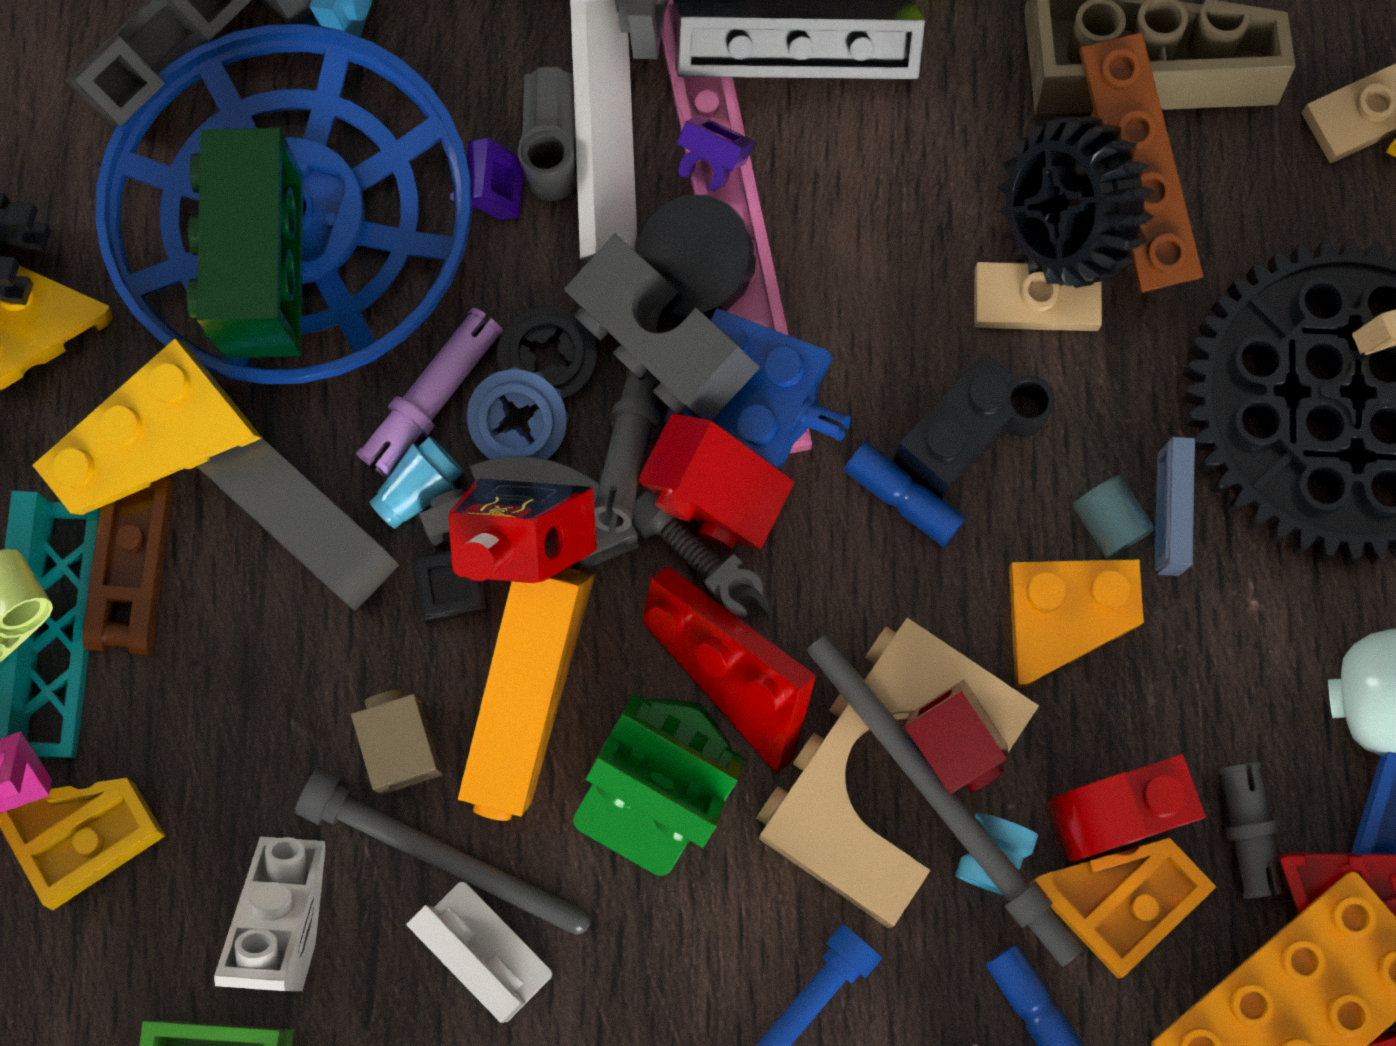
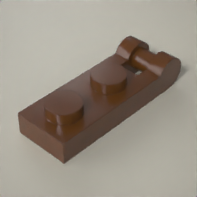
(129, 569)

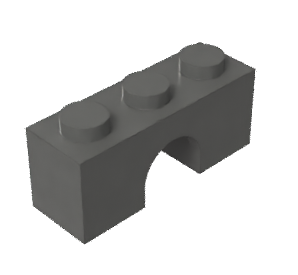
(126, 66)
(693, 362)

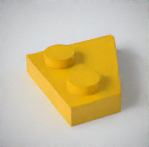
(38, 330)

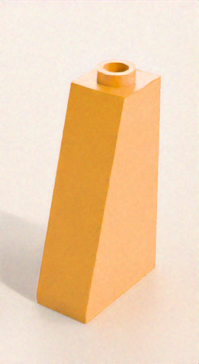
(524, 692)

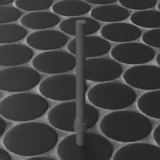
(1027, 901)

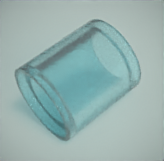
(1113, 516)

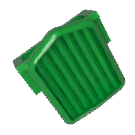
(658, 782)

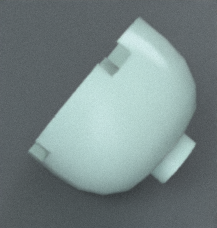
(1368, 692)

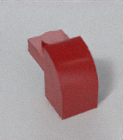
(1125, 808)

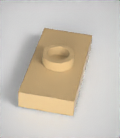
(1354, 115)
(1015, 300)

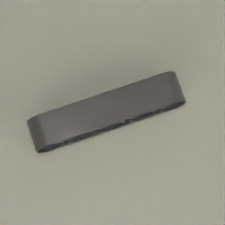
(302, 520)

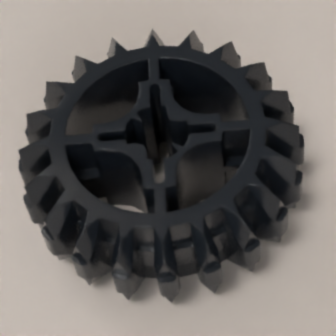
(1067, 162)

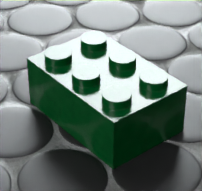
(247, 243)

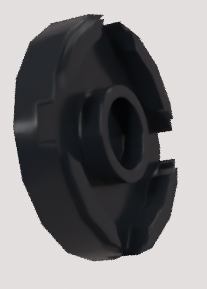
(700, 251)

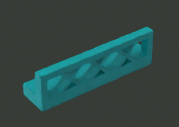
(31, 534)

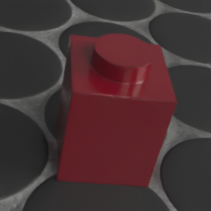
(958, 739)

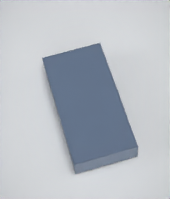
(1174, 507)

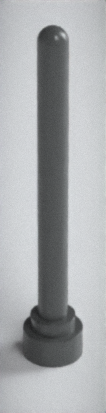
(330, 801)

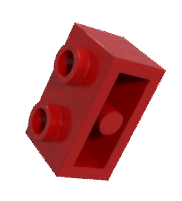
(715, 481)

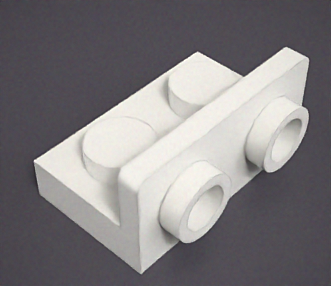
(481, 951)

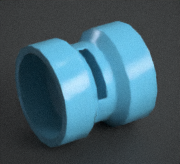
(1012, 839)

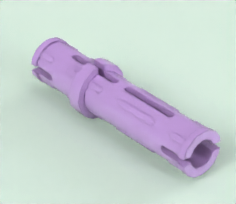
(429, 393)

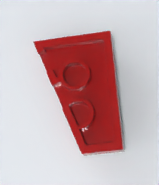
(734, 665)

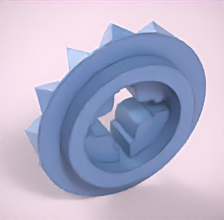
(489, 408)

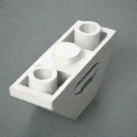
(275, 917)

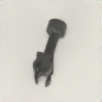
(725, 581)

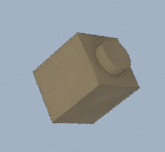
(396, 742)

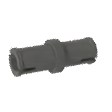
(1252, 830)

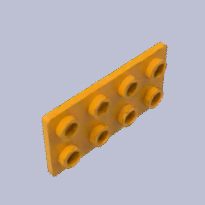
(1312, 984)

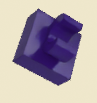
(716, 145)
(494, 179)

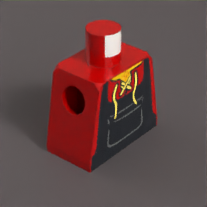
(508, 530)

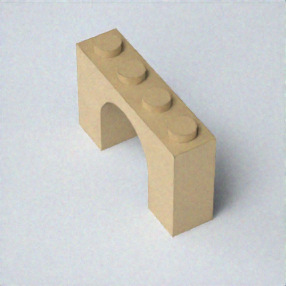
(816, 819)

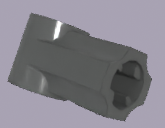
(549, 133)

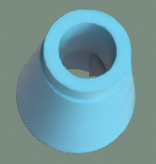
(415, 481)

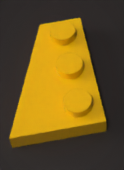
(150, 427)

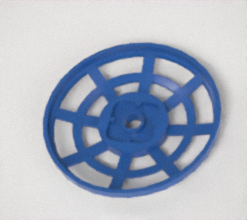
(331, 190)

